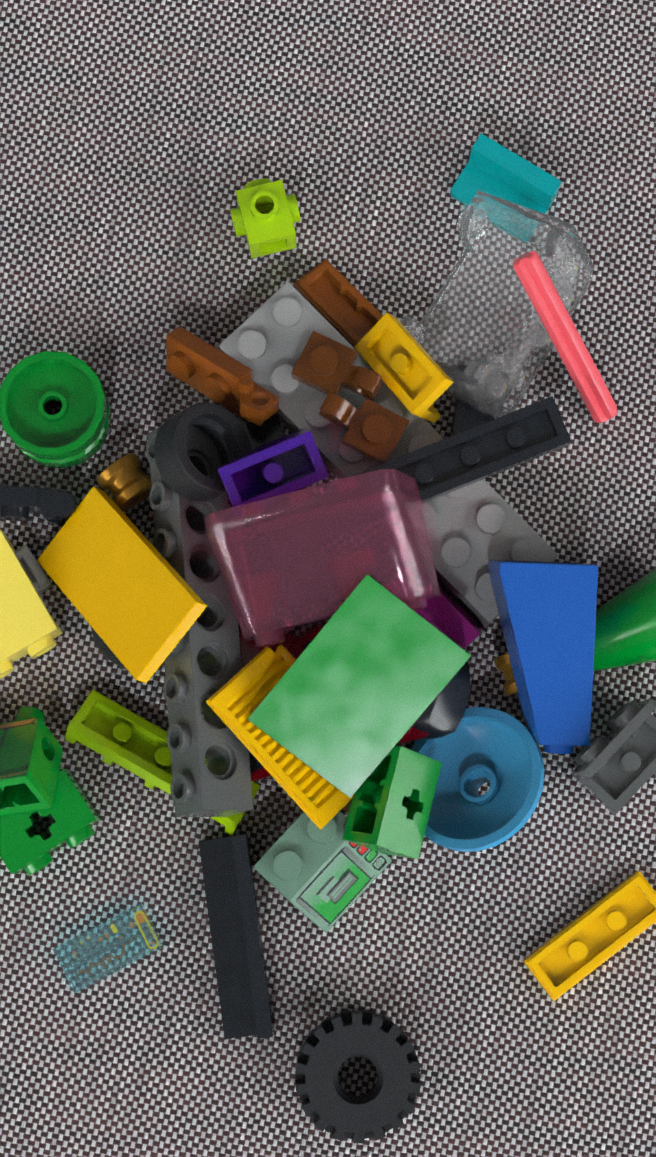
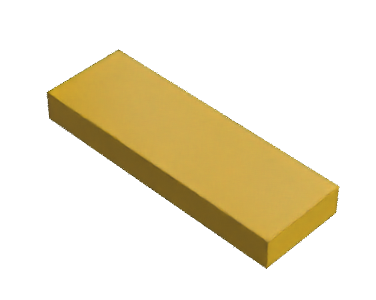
(594, 936)

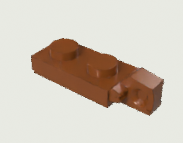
(218, 376)

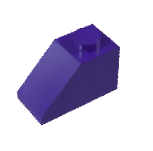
(274, 469)

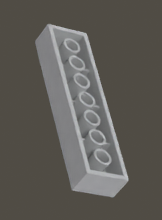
(461, 526)

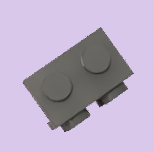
(622, 760)

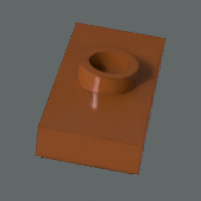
(338, 301)

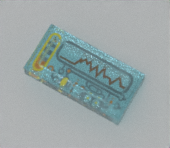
(108, 947)

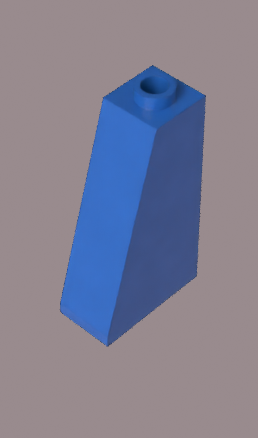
(550, 643)

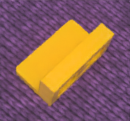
(404, 366)

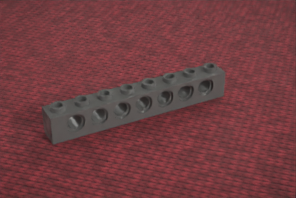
(211, 640)

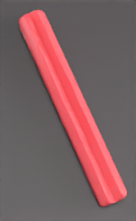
(565, 336)

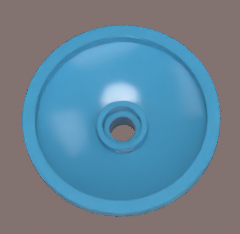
(482, 750)

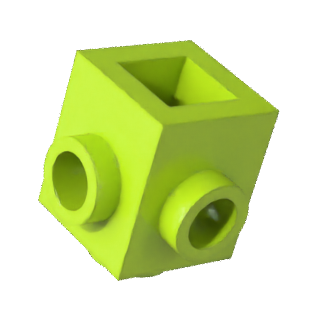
(266, 217)

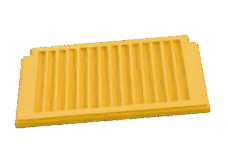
(235, 704)

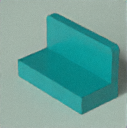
(506, 176)

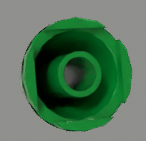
(627, 626)

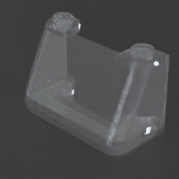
(483, 309)

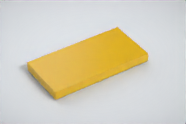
(121, 584)

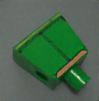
(28, 763)

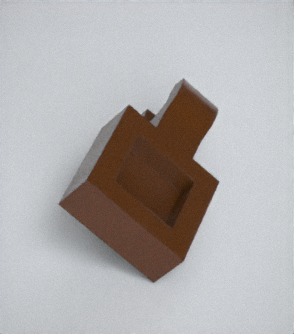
(330, 365)
(371, 429)

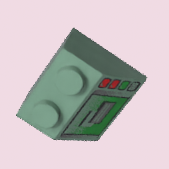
(320, 869)

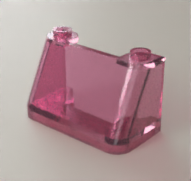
(310, 548)

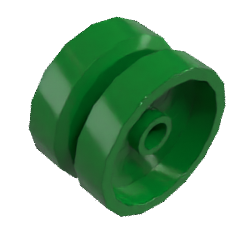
(37, 387)

